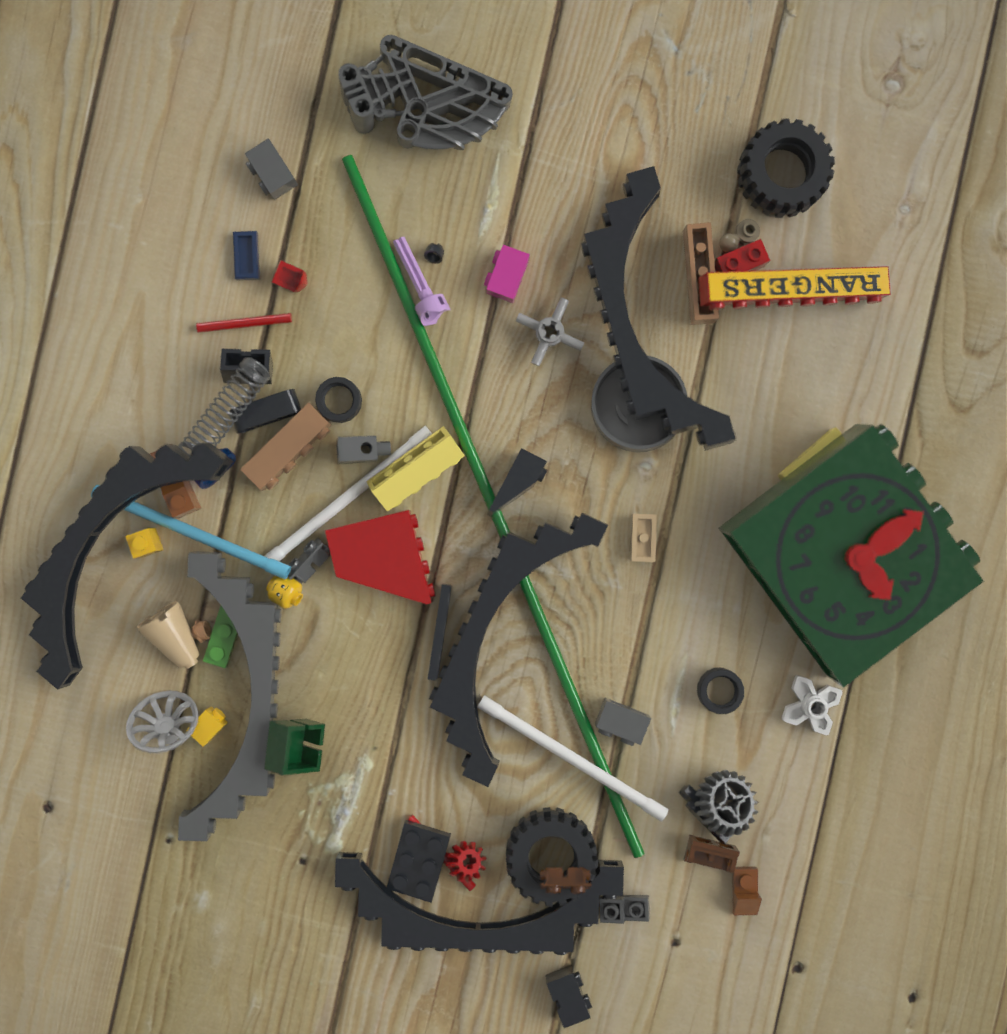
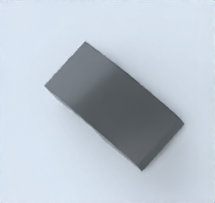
(625, 909)

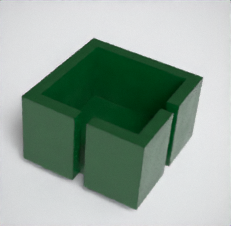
(286, 749)

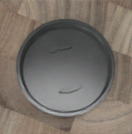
(612, 414)

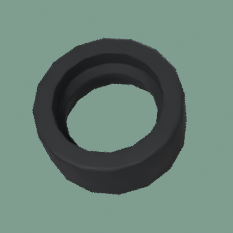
(325, 387)
(726, 708)

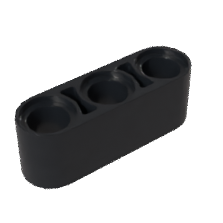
(267, 411)

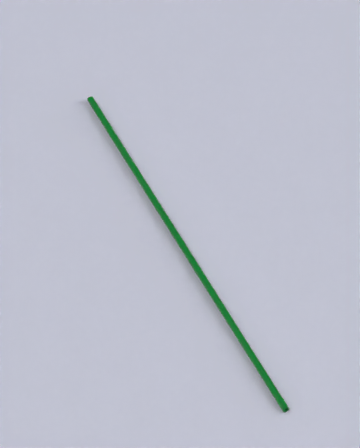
(488, 495)

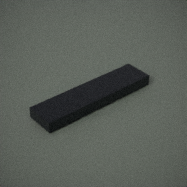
(439, 632)

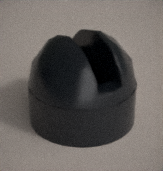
(429, 253)

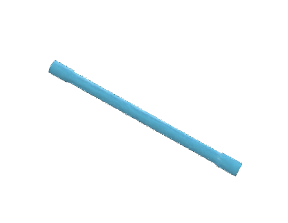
(268, 564)

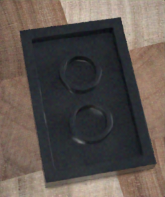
(418, 861)

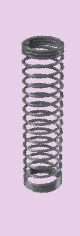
(245, 364)

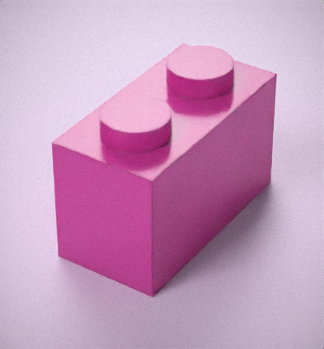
(507, 273)

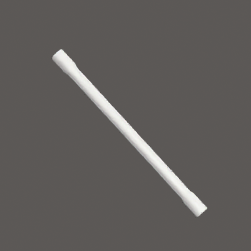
(279, 552)
(647, 804)

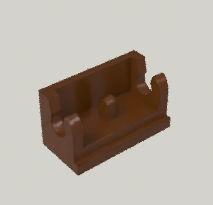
(711, 853)

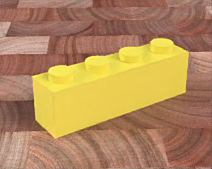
(415, 469)

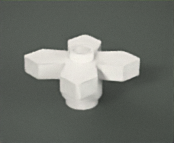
(817, 715)

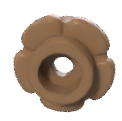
(201, 630)

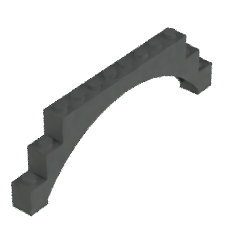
(258, 632)

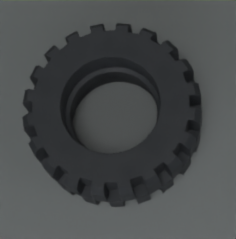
(802, 142)
(544, 825)

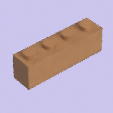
(698, 261)
(286, 447)

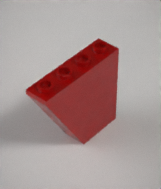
(383, 555)

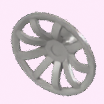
(164, 726)

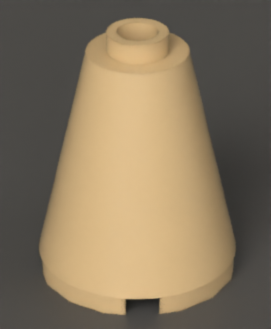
(171, 635)

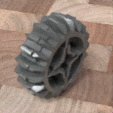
(737, 818)

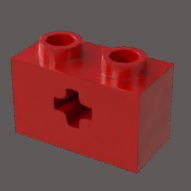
(746, 258)

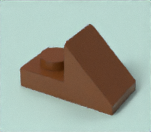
(745, 891)

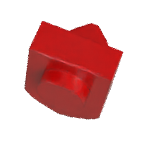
(290, 277)

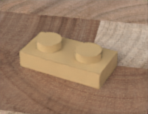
(643, 537)

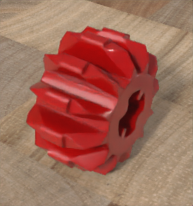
(470, 869)

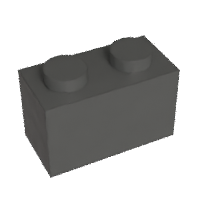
(271, 169)
(622, 722)

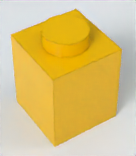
(144, 543)
(209, 725)

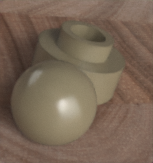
(730, 241)

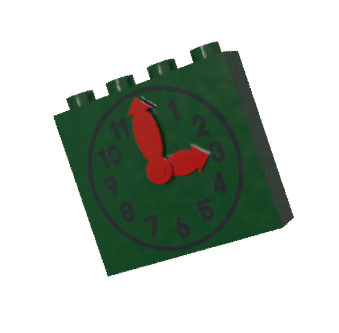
(853, 552)

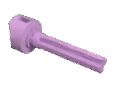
(431, 305)

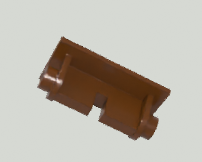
(575, 881)

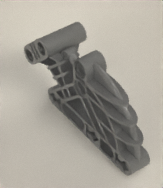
(369, 94)

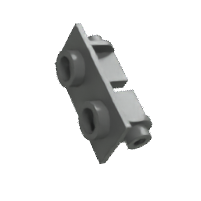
(313, 553)

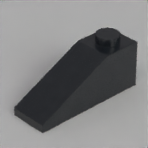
(522, 477)

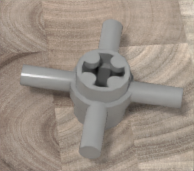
(553, 322)

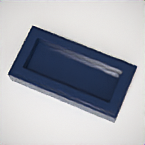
(246, 255)

